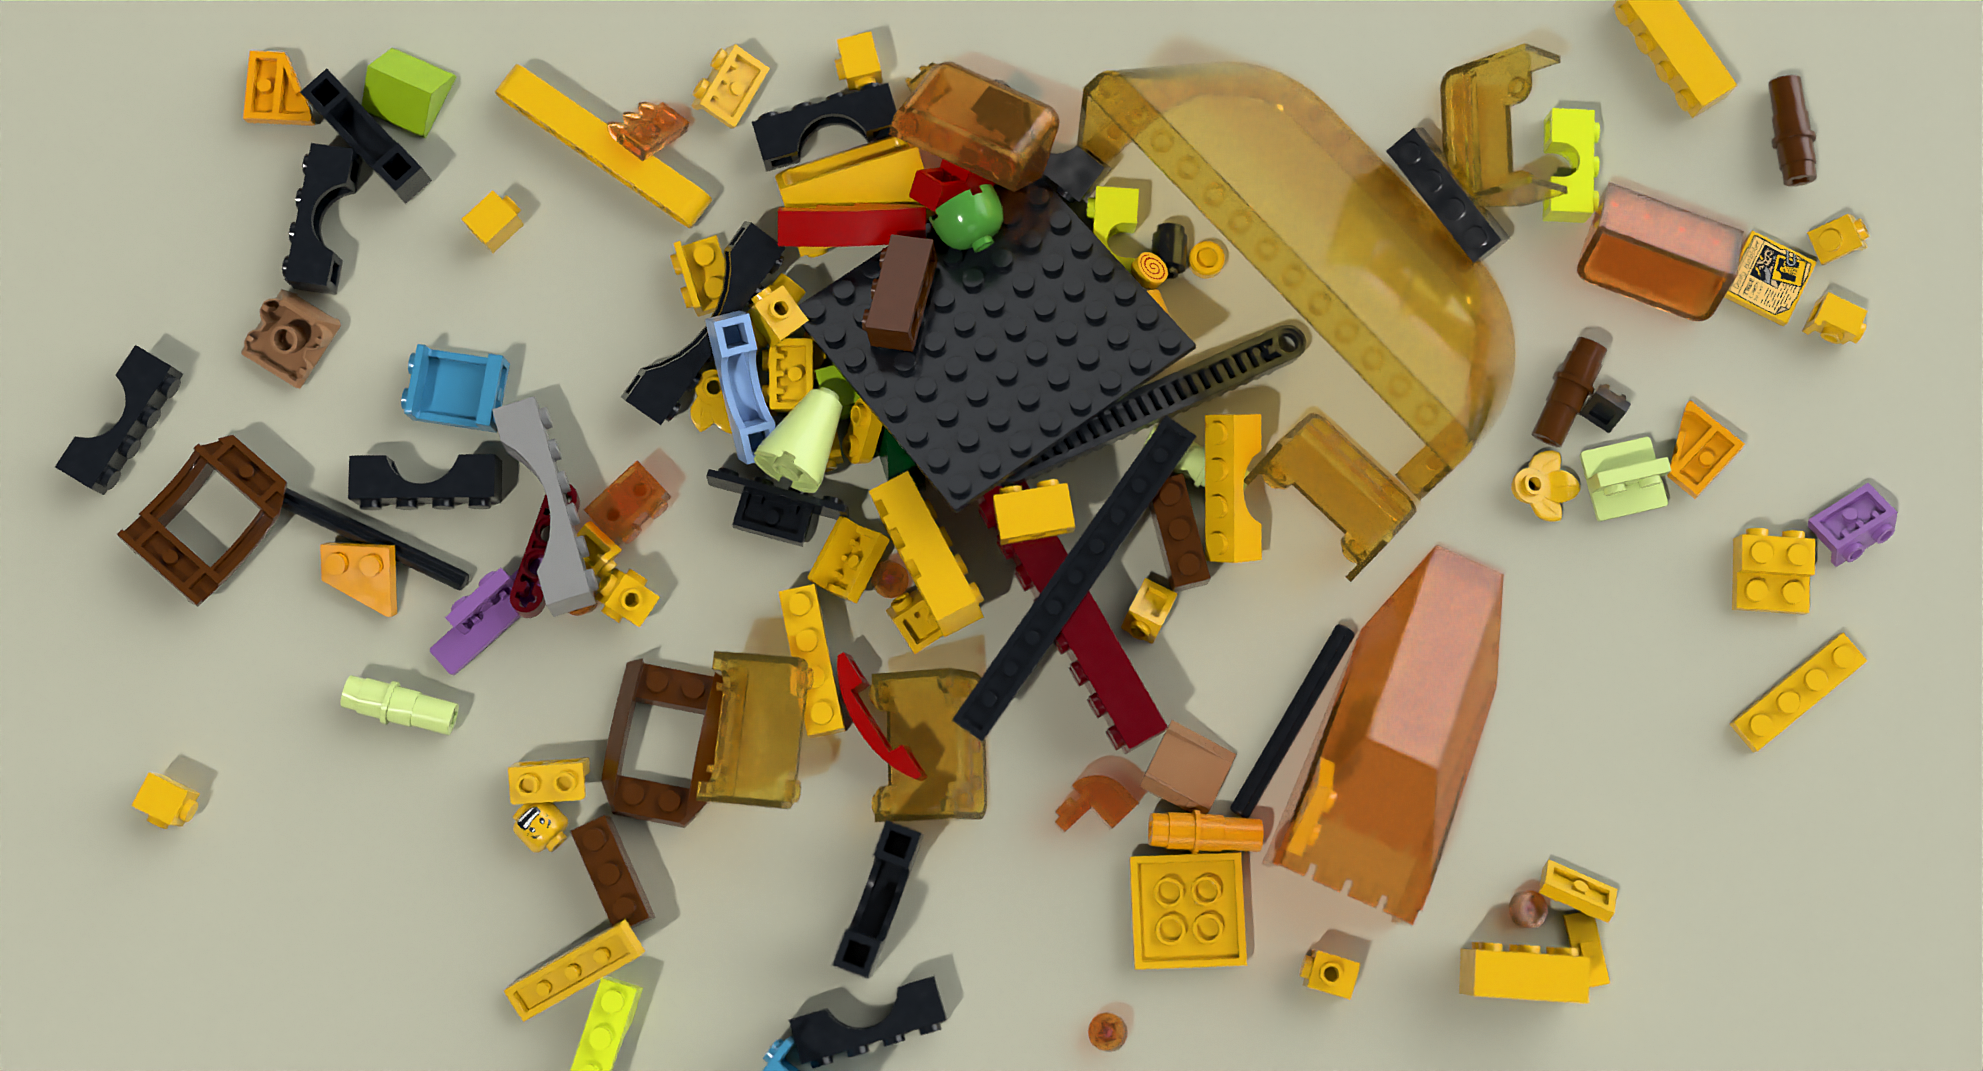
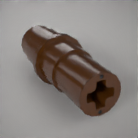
(1792, 131)
(1569, 391)

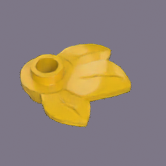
(709, 407)
(1550, 486)

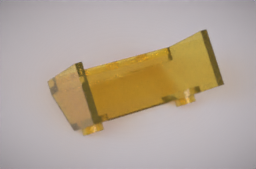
(1478, 126)
(1340, 485)

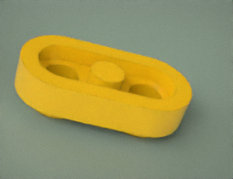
(862, 434)

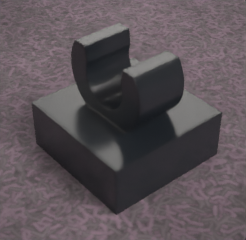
(1605, 408)

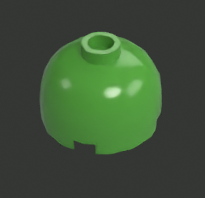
(969, 219)

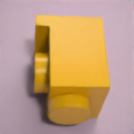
(1836, 320)

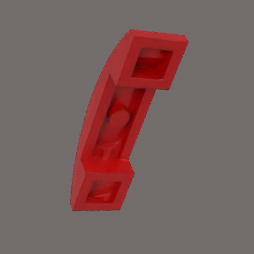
(853, 682)

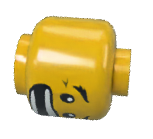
(540, 826)

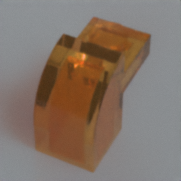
(1101, 795)

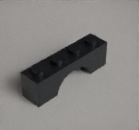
(784, 134)
(365, 136)
(1074, 171)
(329, 175)
(1459, 212)
(146, 386)
(471, 481)
(823, 1035)

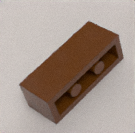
(900, 292)
(1179, 536)
(612, 872)

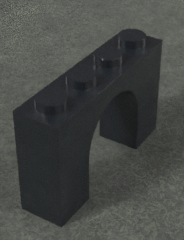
(879, 902)

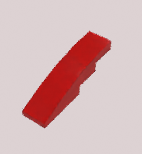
(849, 225)

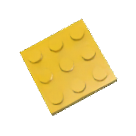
(1187, 911)

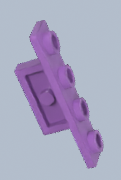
(480, 619)

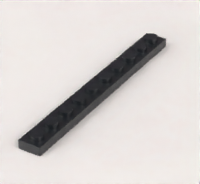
(1073, 579)

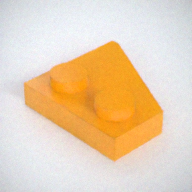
(274, 91)
(1701, 450)
(362, 573)
(1318, 799)

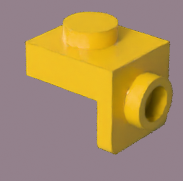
(1839, 238)
(601, 550)

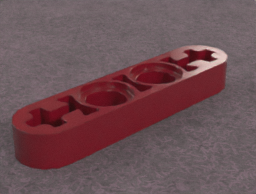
(535, 549)

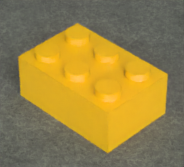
(1524, 973)

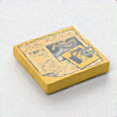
(1769, 278)

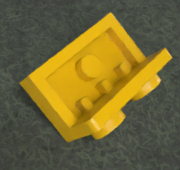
(848, 559)

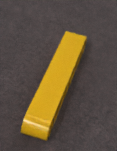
(593, 141)

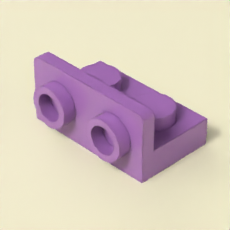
(1854, 524)

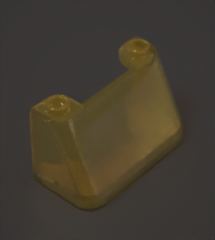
(920, 717)
(758, 731)

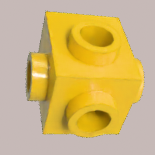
(626, 596)

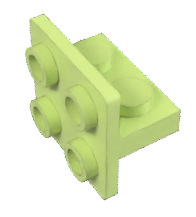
(1625, 478)

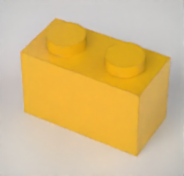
(1033, 512)

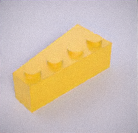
(927, 554)

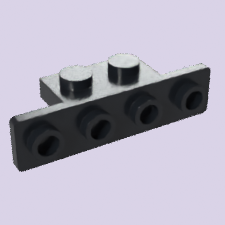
(774, 510)

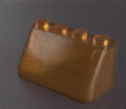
(978, 125)
(1659, 254)

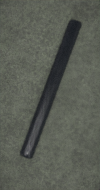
(364, 534)
(1292, 721)

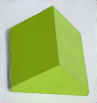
(405, 91)

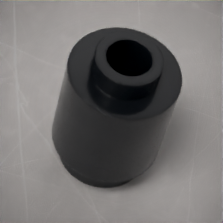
(1170, 245)

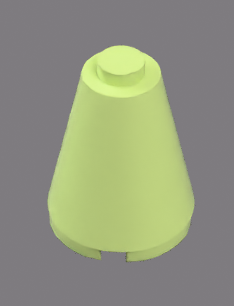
(802, 441)

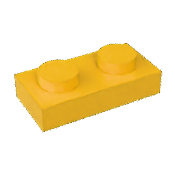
(1578, 891)

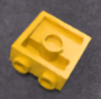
(1772, 571)

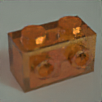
(628, 504)

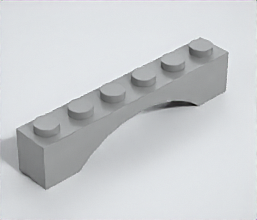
(562, 571)

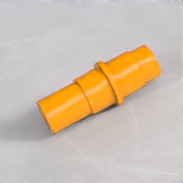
(1204, 832)

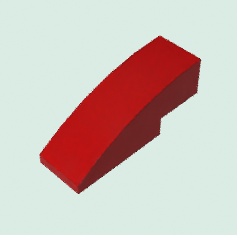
(938, 185)

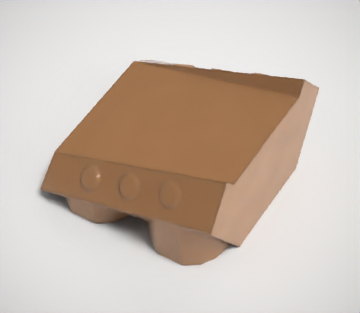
(290, 337)
(1187, 769)

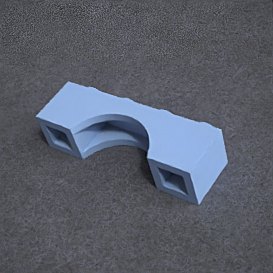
(735, 361)

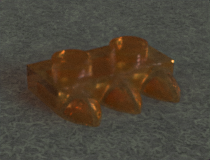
(648, 131)

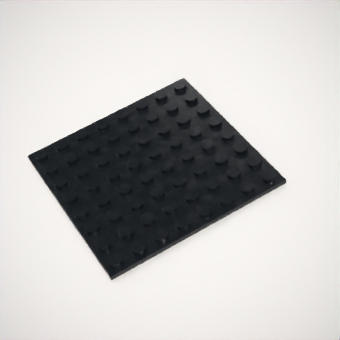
(1008, 348)

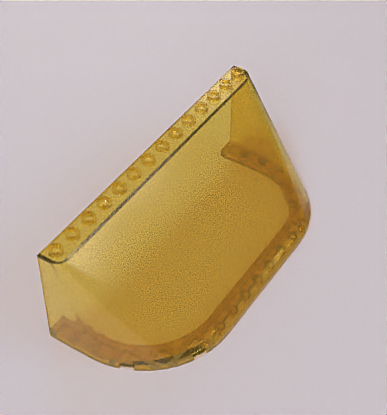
(1329, 236)

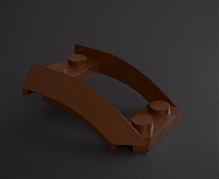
(172, 557)
(672, 690)

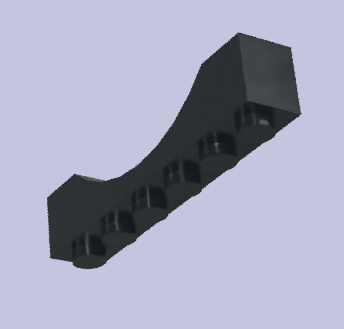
(747, 263)

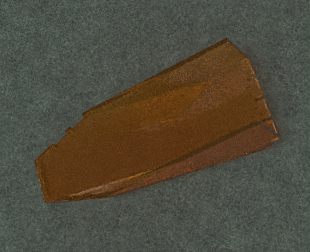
(1402, 736)

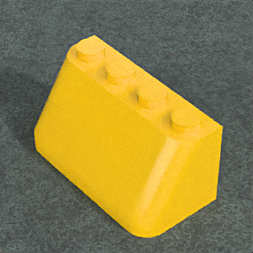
(865, 174)

